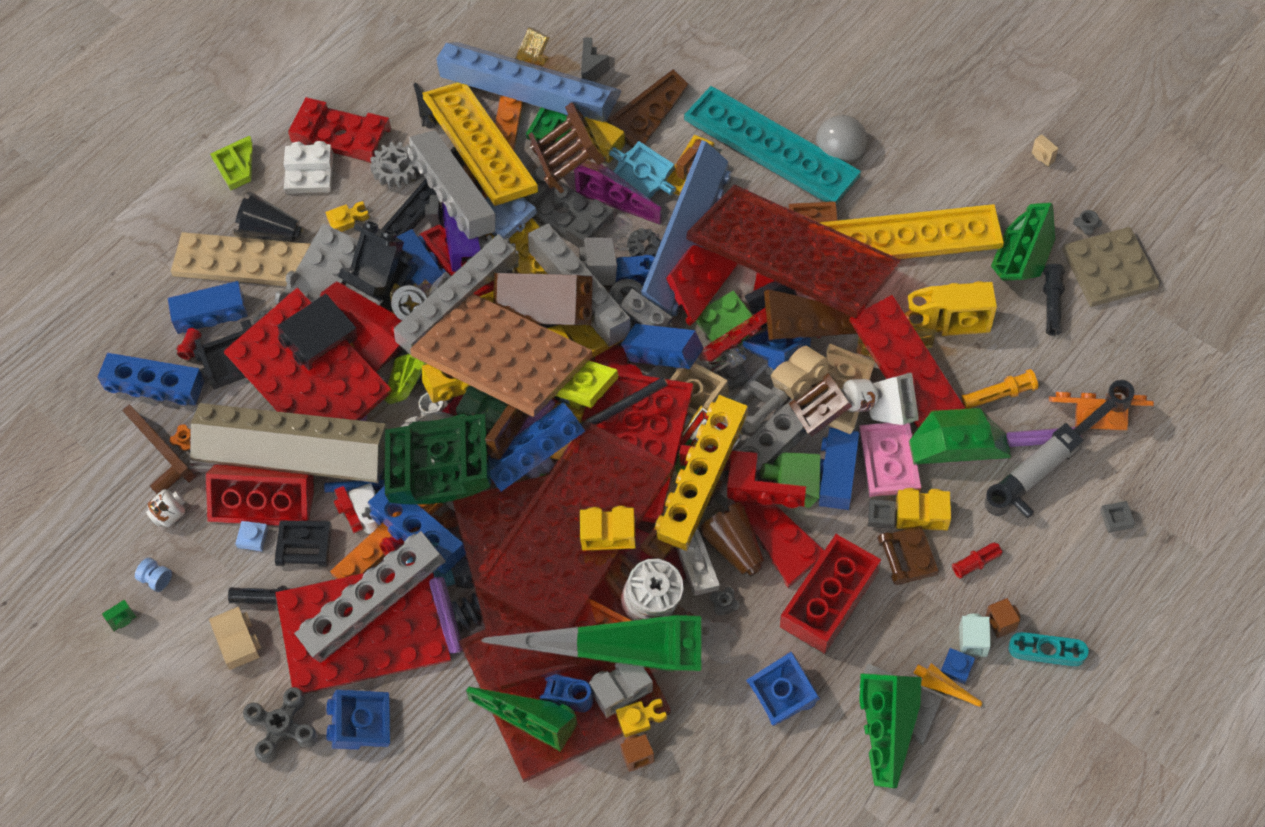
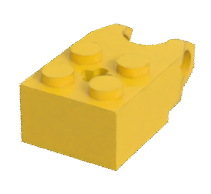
(955, 308)

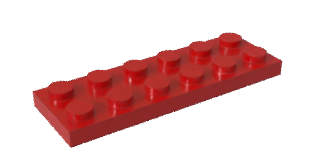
(901, 351)

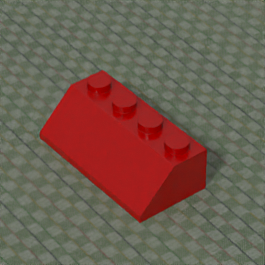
(257, 495)

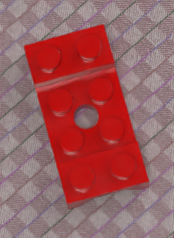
(319, 123)

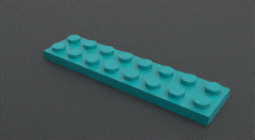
(772, 145)

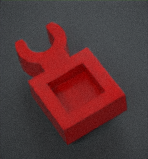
(345, 506)

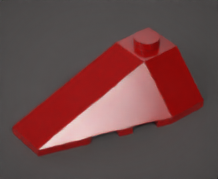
(372, 322)

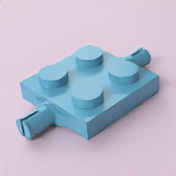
(644, 169)

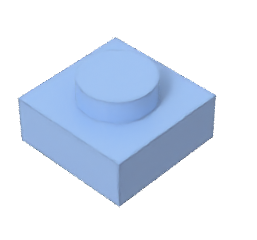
(251, 536)

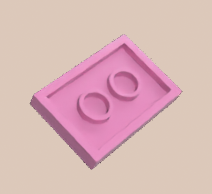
(888, 458)

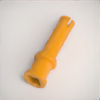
(1010, 387)

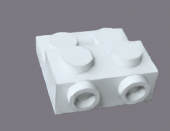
(308, 168)

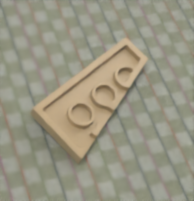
(844, 367)

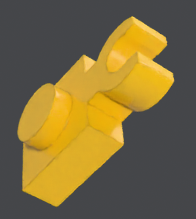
(344, 218)
(636, 718)

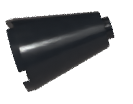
(265, 221)

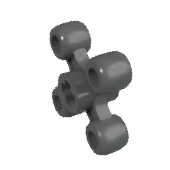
(271, 720)

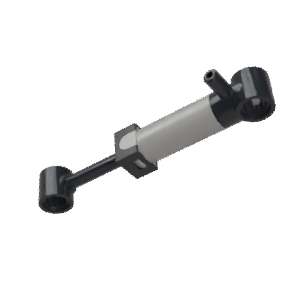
(1062, 445)

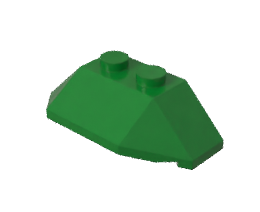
(1026, 244)
(958, 437)

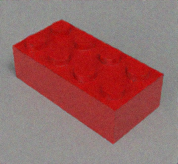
(830, 593)

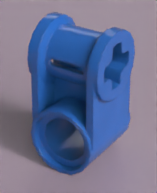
(633, 268)
(563, 690)

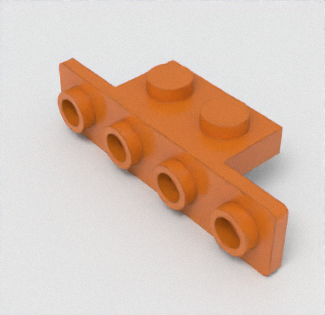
(1089, 403)

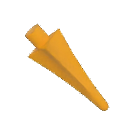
(937, 680)

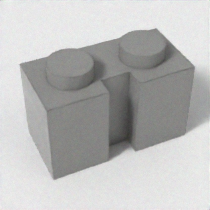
(599, 259)
(620, 687)

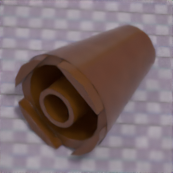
(734, 539)

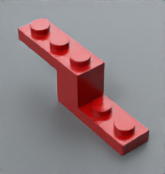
(742, 483)

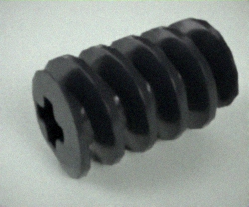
(467, 612)

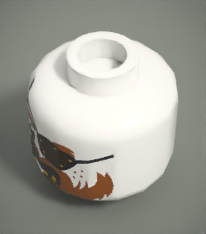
(861, 394)
(166, 508)

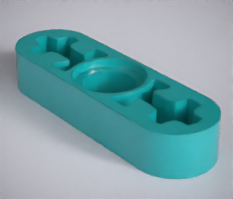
(1068, 643)

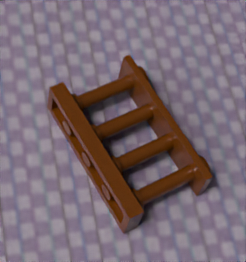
(585, 142)

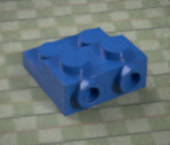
(358, 719)

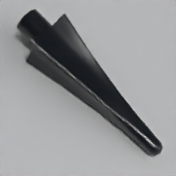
(425, 112)

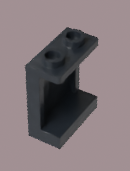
(373, 259)
(403, 275)
(315, 331)
(217, 366)

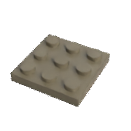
(1110, 266)

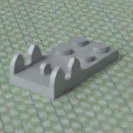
(320, 264)

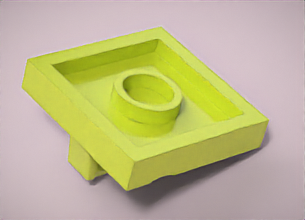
(588, 385)

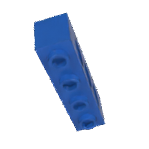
(118, 367)
(535, 445)
(414, 516)

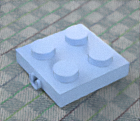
(511, 215)

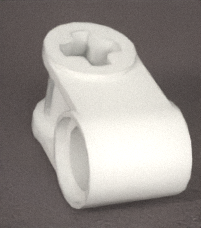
(359, 498)

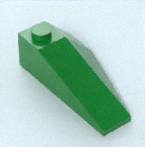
(891, 714)
(536, 717)

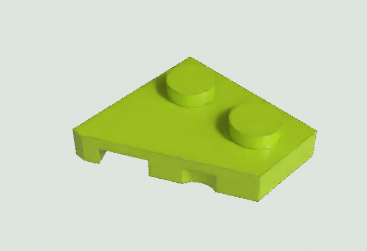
(235, 162)
(403, 377)

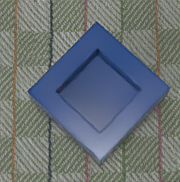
(957, 665)

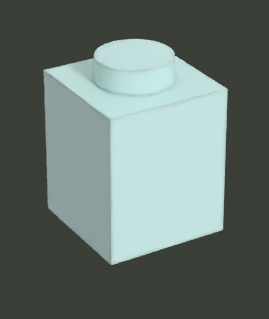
(974, 635)

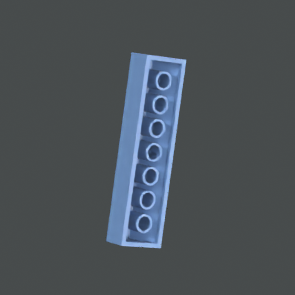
(525, 81)
(698, 195)

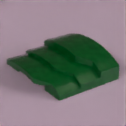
(437, 460)

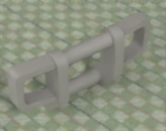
(771, 397)

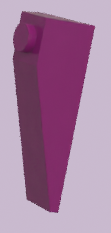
(612, 190)

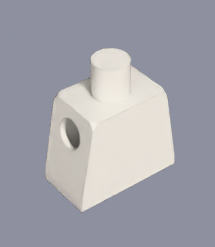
(895, 401)

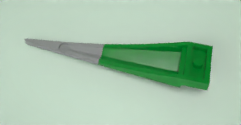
(654, 643)

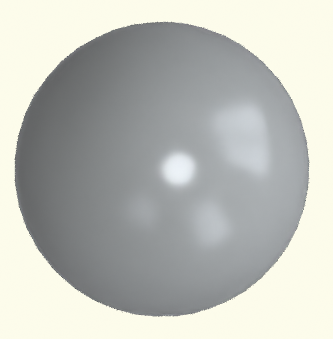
(842, 138)

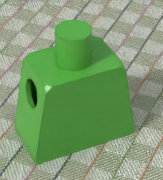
(796, 469)

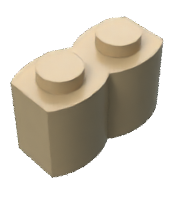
(800, 372)
(234, 637)

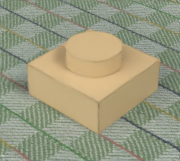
(1044, 150)

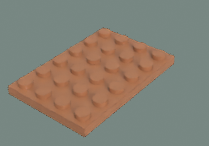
(502, 354)

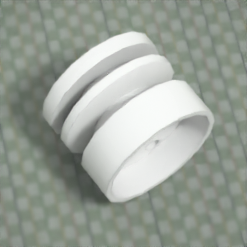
(644, 603)

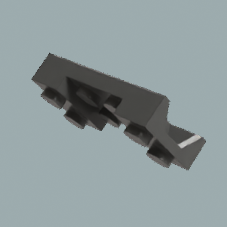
(583, 215)

